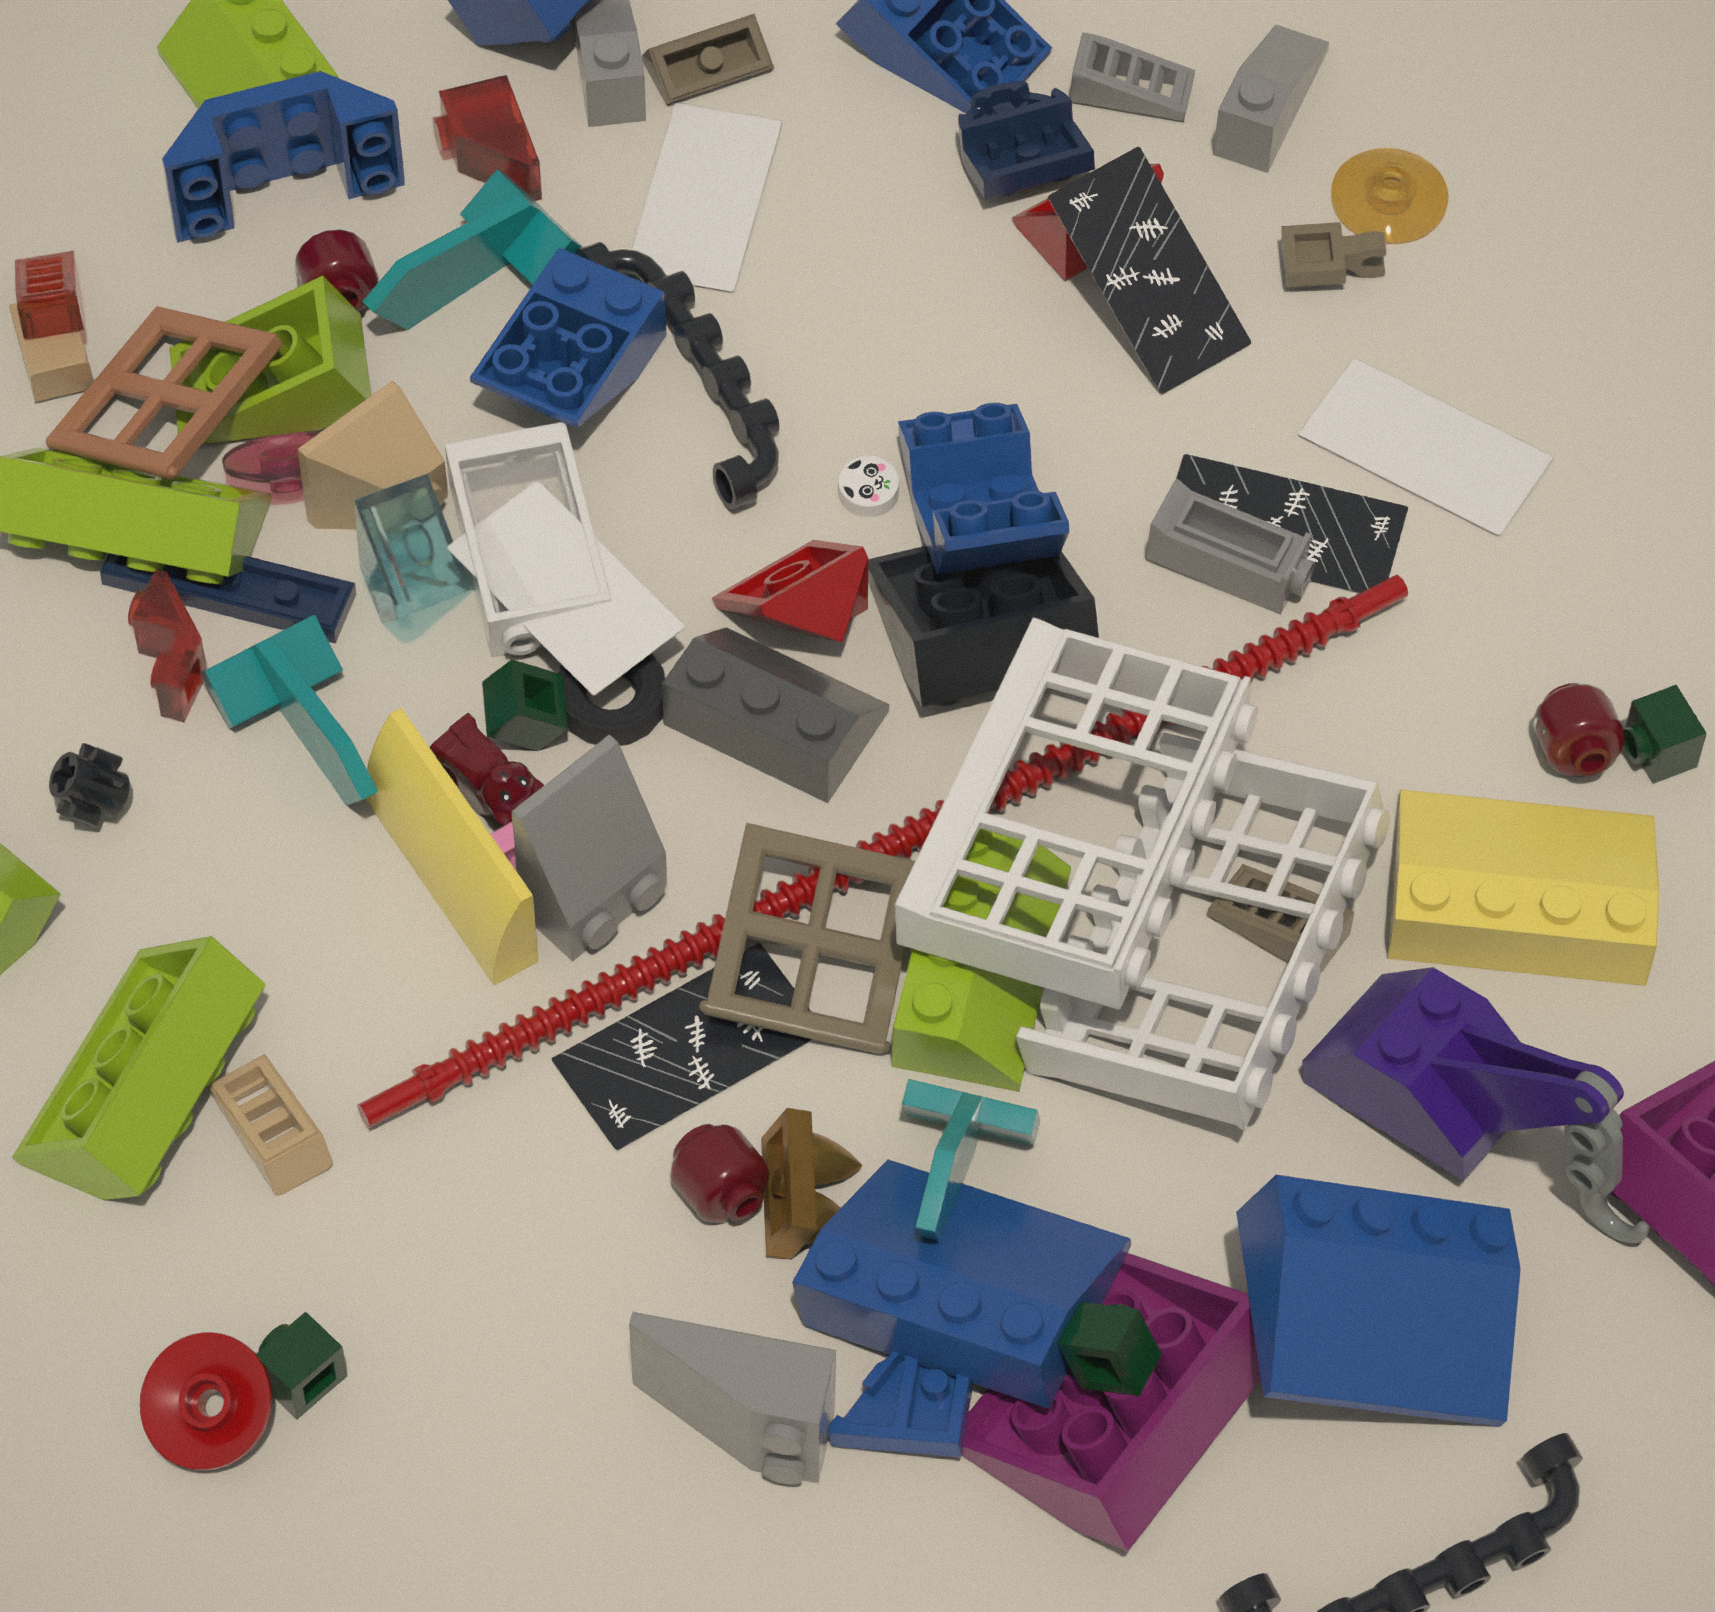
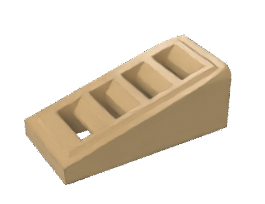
(291, 1156)

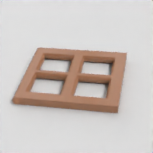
(208, 407)

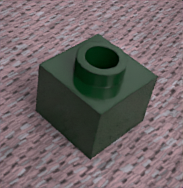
(524, 705)
(1663, 734)
(1109, 1348)
(302, 1363)

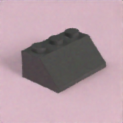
(769, 711)

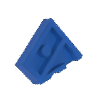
(906, 1411)

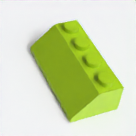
(128, 514)
(965, 1018)
(142, 1069)

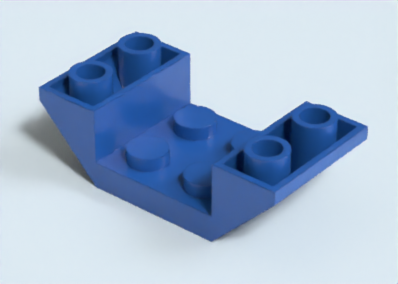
(275, 135)
(978, 489)

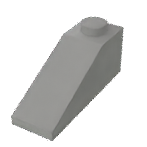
(610, 63)
(1267, 97)

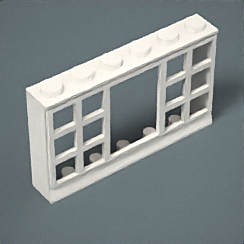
(1104, 675)
(1069, 1020)

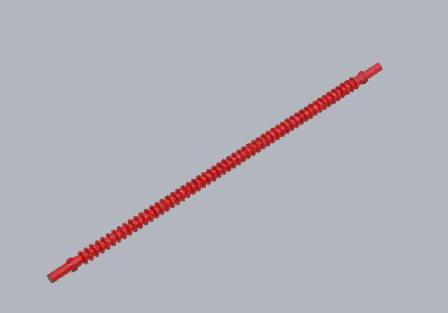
(433, 1080)

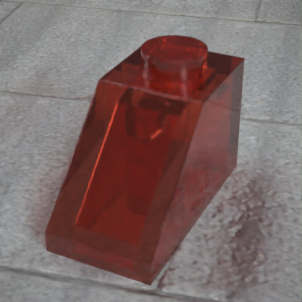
(488, 133)

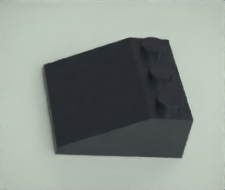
(965, 626)

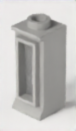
(1229, 549)

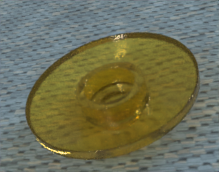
(1401, 210)

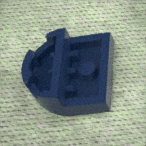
(1021, 139)

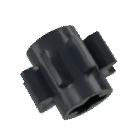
(89, 784)

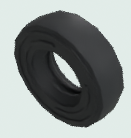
(623, 724)

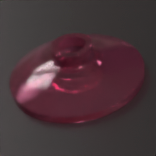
(269, 461)

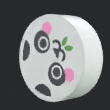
(868, 486)

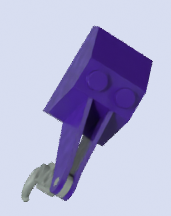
(1453, 1078)

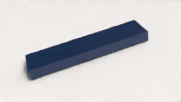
(259, 594)

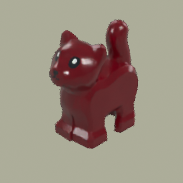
(483, 771)

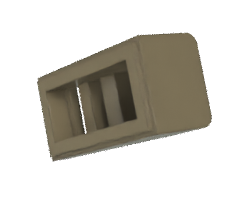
(1268, 932)

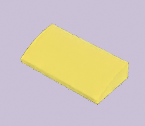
(452, 851)

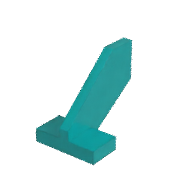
(500, 230)
(282, 675)
(965, 1119)

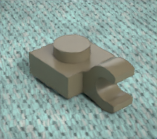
(1322, 255)

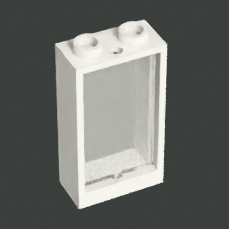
(482, 479)

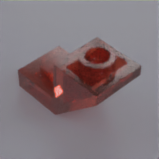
(169, 634)

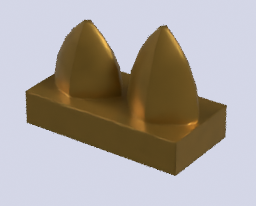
(796, 1164)

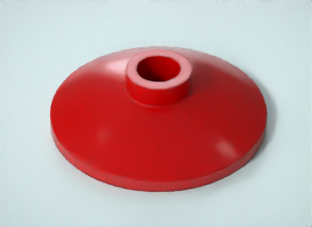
(177, 1394)

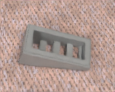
(1096, 81)

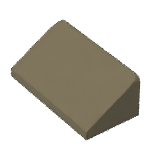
(708, 59)

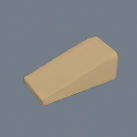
(53, 363)

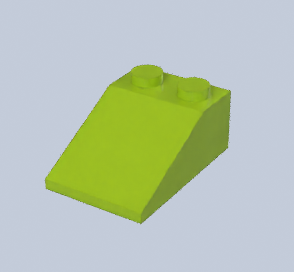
(307, 382)

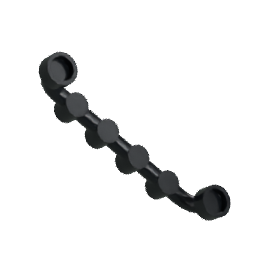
(723, 379)
(1462, 1564)

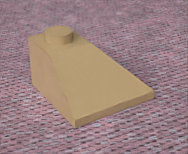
(365, 453)

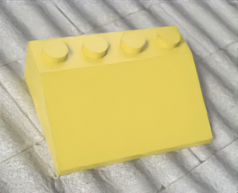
(1524, 888)

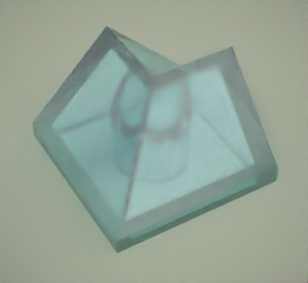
(406, 550)

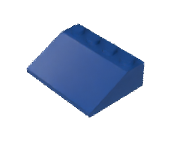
(1381, 1299)
(971, 1304)

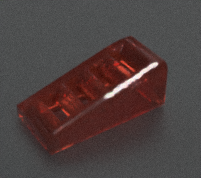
(48, 295)

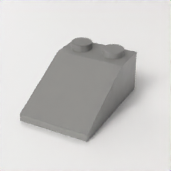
(588, 851)
(742, 1391)

